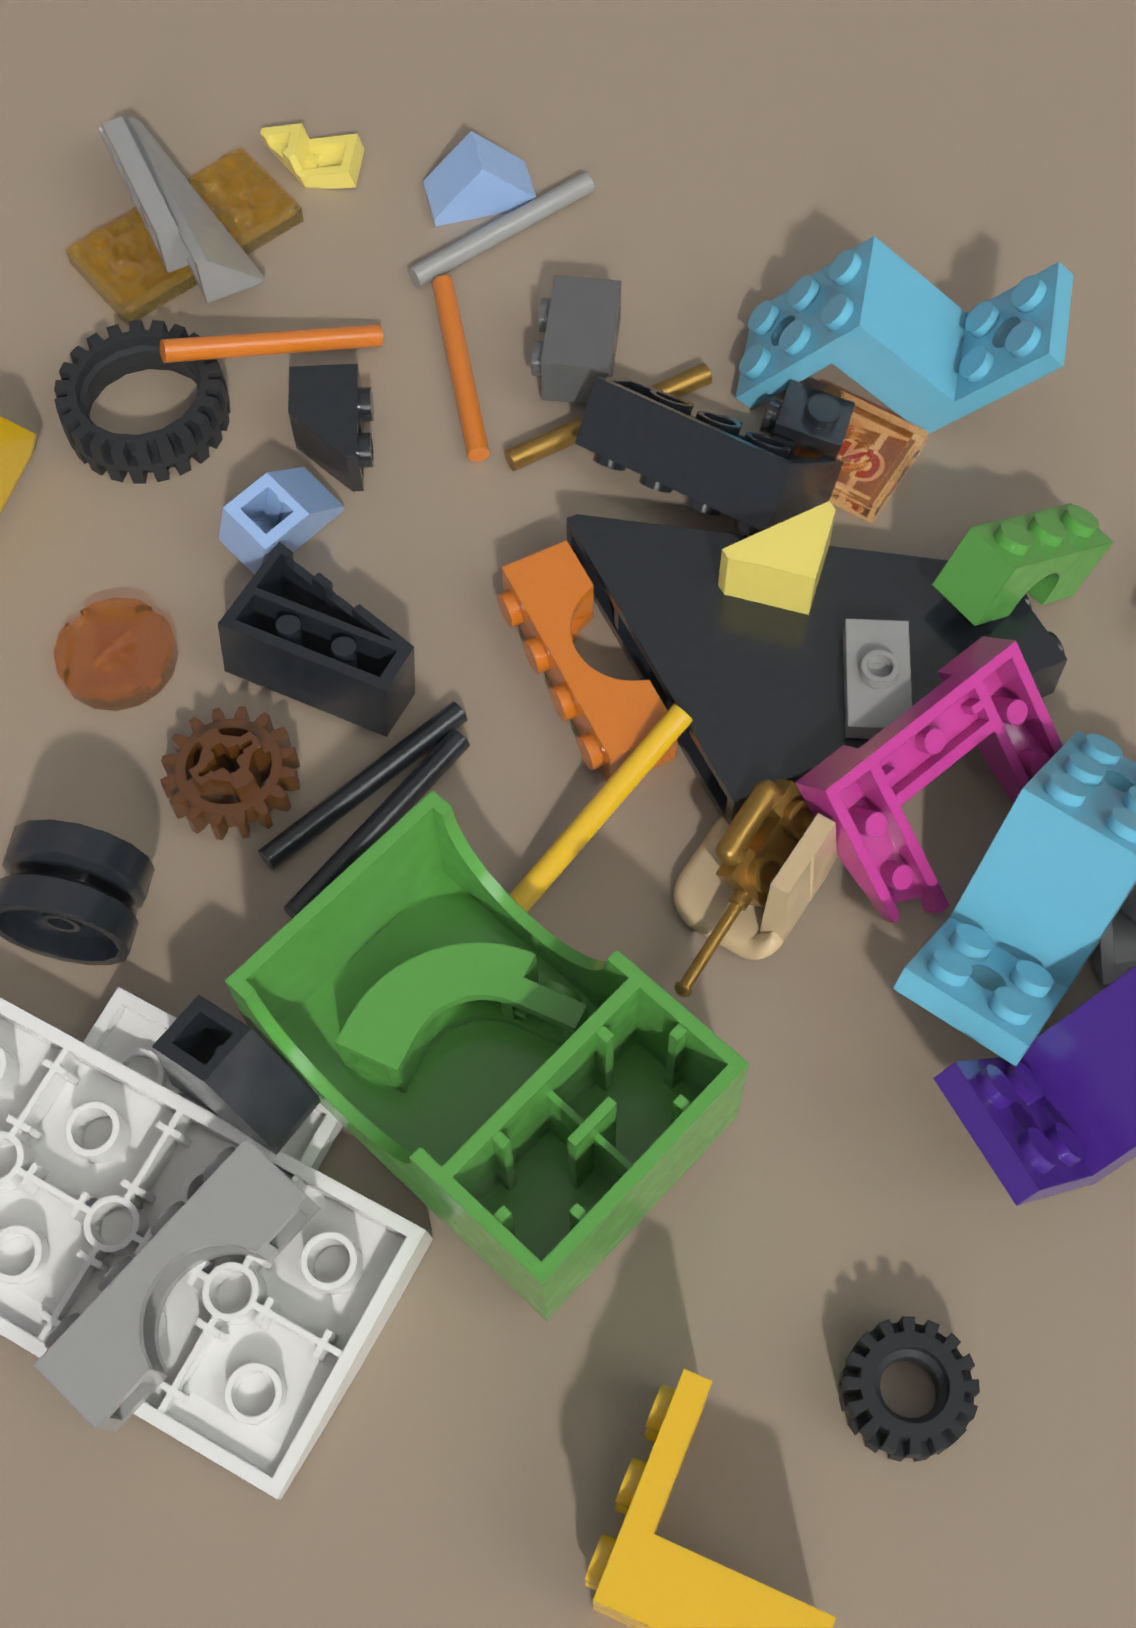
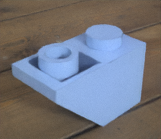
(276, 508)

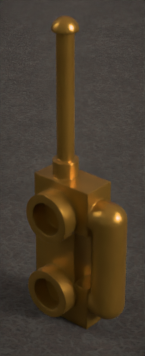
(752, 856)

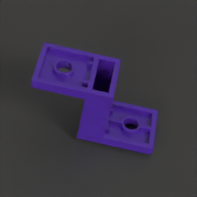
(1064, 1108)

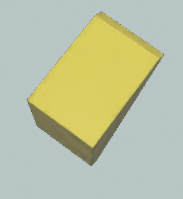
(780, 562)

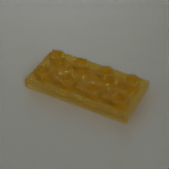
(126, 266)

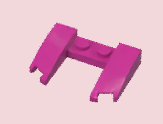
(982, 703)

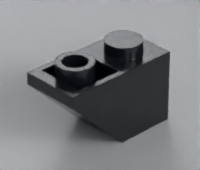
(329, 417)
(235, 1074)

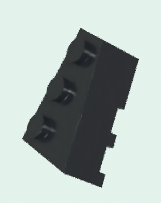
(316, 647)

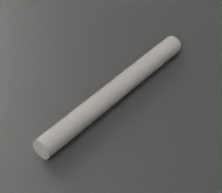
(501, 229)

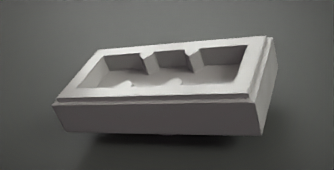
(875, 675)

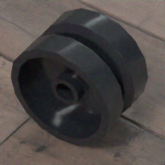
(72, 892)

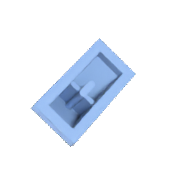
(477, 182)

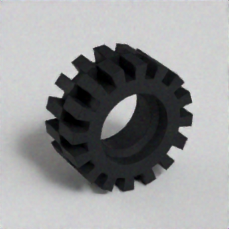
(952, 1379)

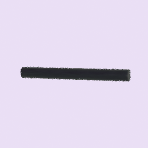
(362, 786)
(383, 818)

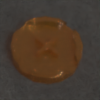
(116, 654)

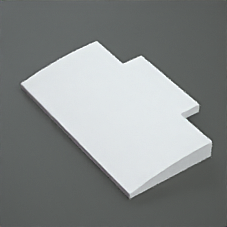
(86, 1169)

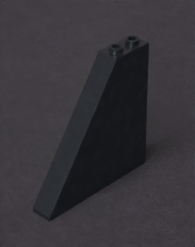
(763, 676)

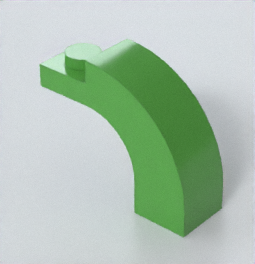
(446, 989)

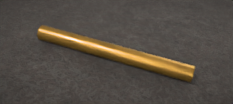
(566, 434)

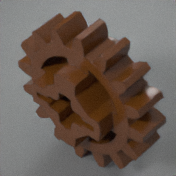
(222, 799)

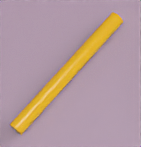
(600, 807)

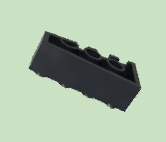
(702, 455)

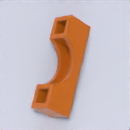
(551, 605)

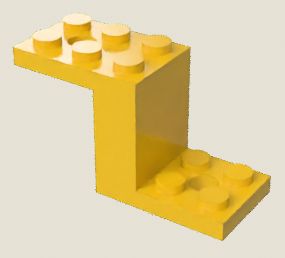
(662, 1584)

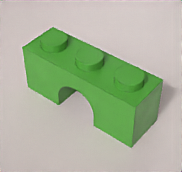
(1032, 553)

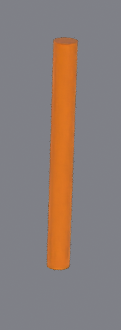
(270, 343)
(460, 369)

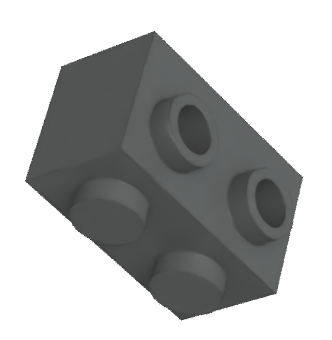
(579, 338)

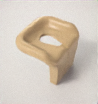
(757, 931)

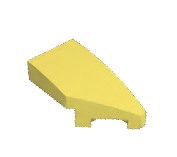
(316, 162)

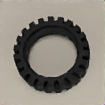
(151, 451)

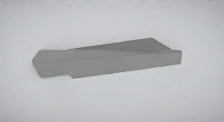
(175, 214)

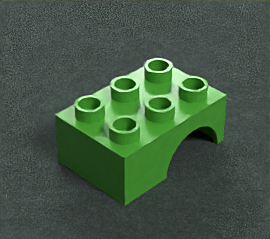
(503, 1135)

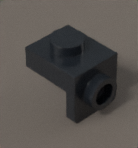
(809, 418)

